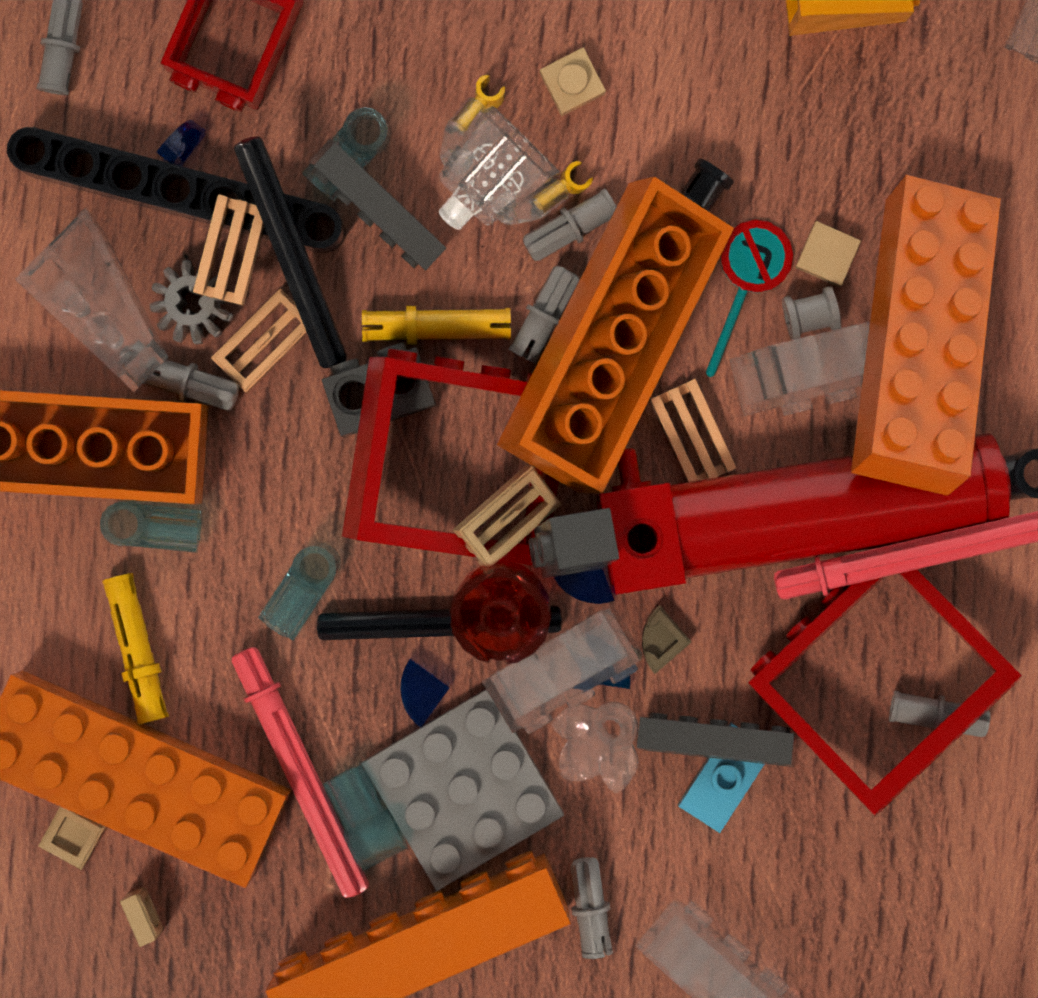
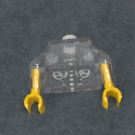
(497, 168)

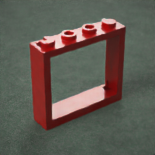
(371, 448)
(808, 632)

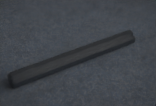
(290, 251)
(397, 624)

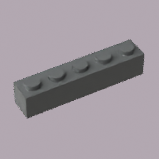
(376, 205)
(717, 740)

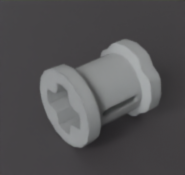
(811, 313)

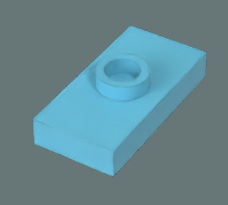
(718, 790)

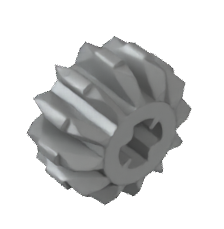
(175, 302)

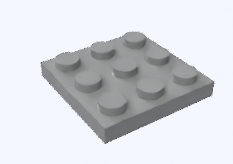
(462, 789)

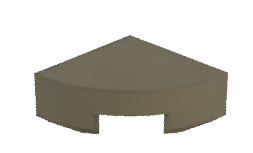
(661, 639)

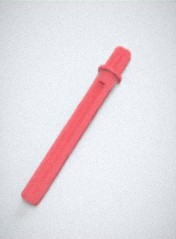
(906, 556)
(299, 770)

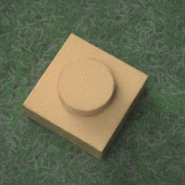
(572, 82)

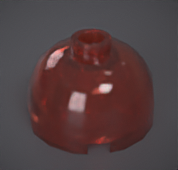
(501, 612)

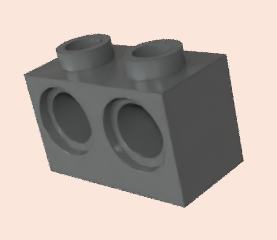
(350, 371)
(574, 543)

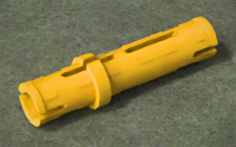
(435, 324)
(135, 648)

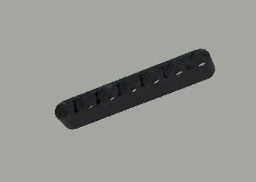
(155, 178)

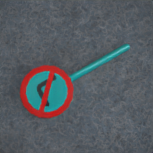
(754, 261)

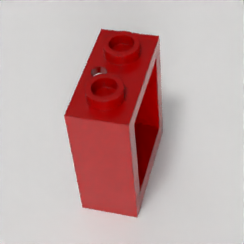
(228, 93)

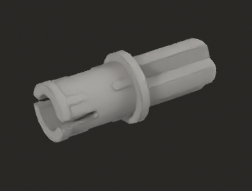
(60, 46)
(570, 225)
(544, 314)
(195, 384)
(930, 712)
(590, 908)

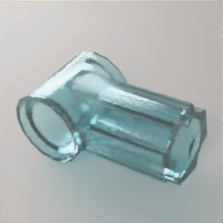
(359, 153)
(157, 527)
(299, 593)
(369, 827)

